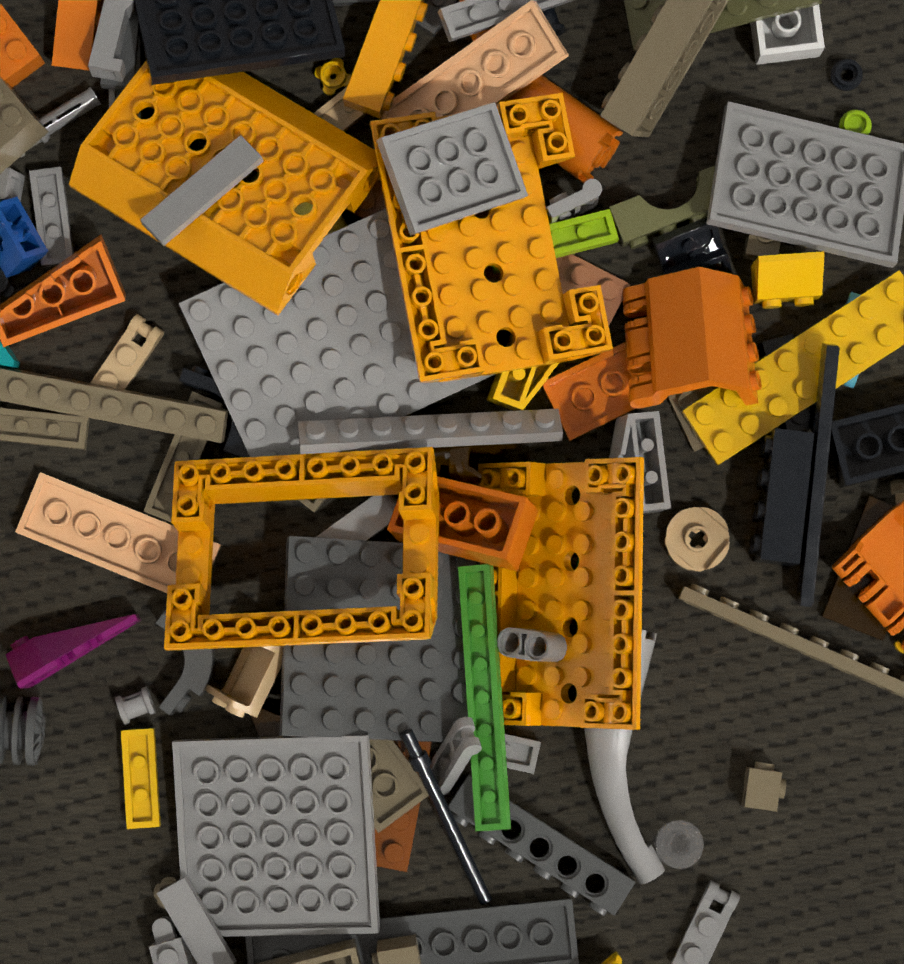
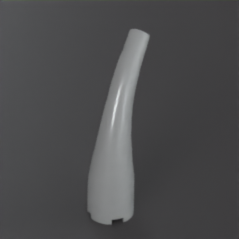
(607, 761)

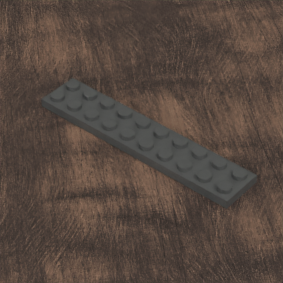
(482, 935)

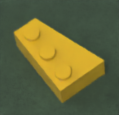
(518, 387)

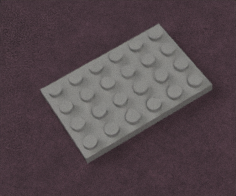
(808, 185)

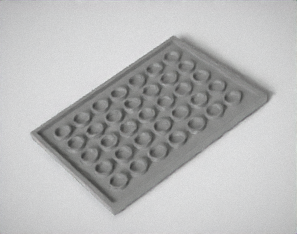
(328, 354)

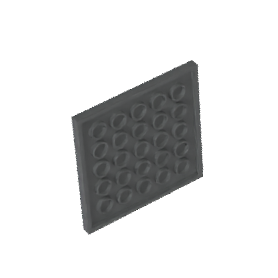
(370, 684)

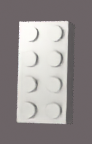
(788, 36)

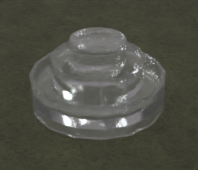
(679, 844)

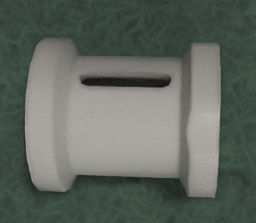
(135, 705)

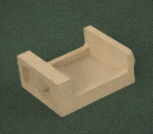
(249, 680)

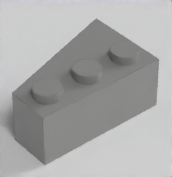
(642, 437)

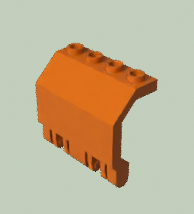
(692, 336)
(882, 556)

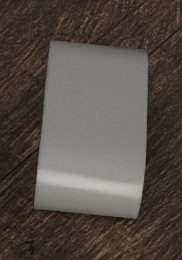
(531, 644)

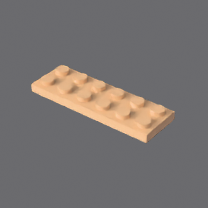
(487, 68)
(102, 532)

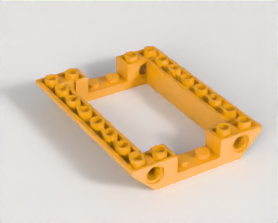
(300, 477)

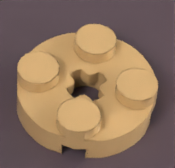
(715, 539)

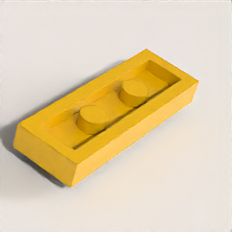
(140, 778)

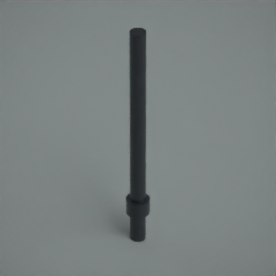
(421, 763)

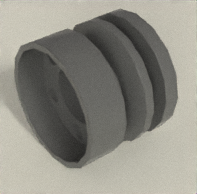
(22, 730)

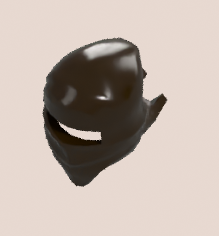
(461, 462)

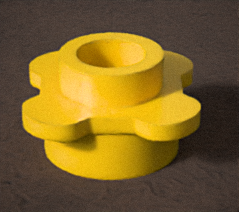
(324, 72)

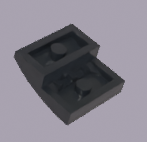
(692, 247)

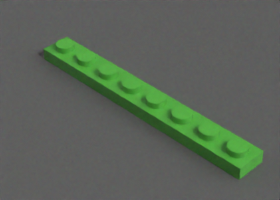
(484, 696)

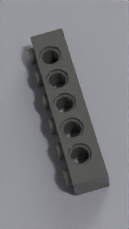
(615, 885)

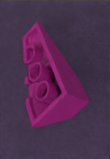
(46, 654)

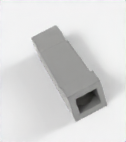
(109, 38)

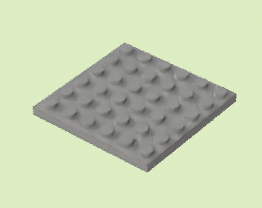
(279, 833)

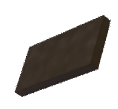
(843, 602)

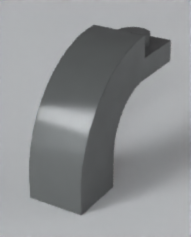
(195, 676)

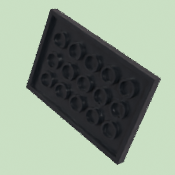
(234, 36)

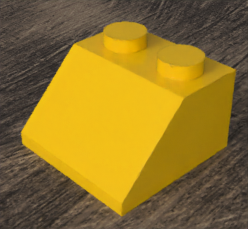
(787, 279)

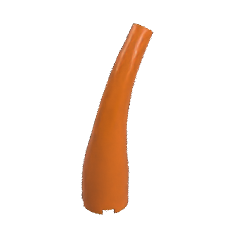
(590, 133)

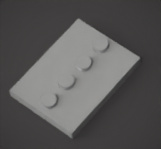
(452, 168)

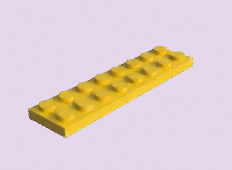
(789, 376)

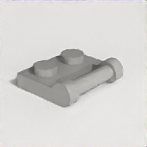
(568, 207)

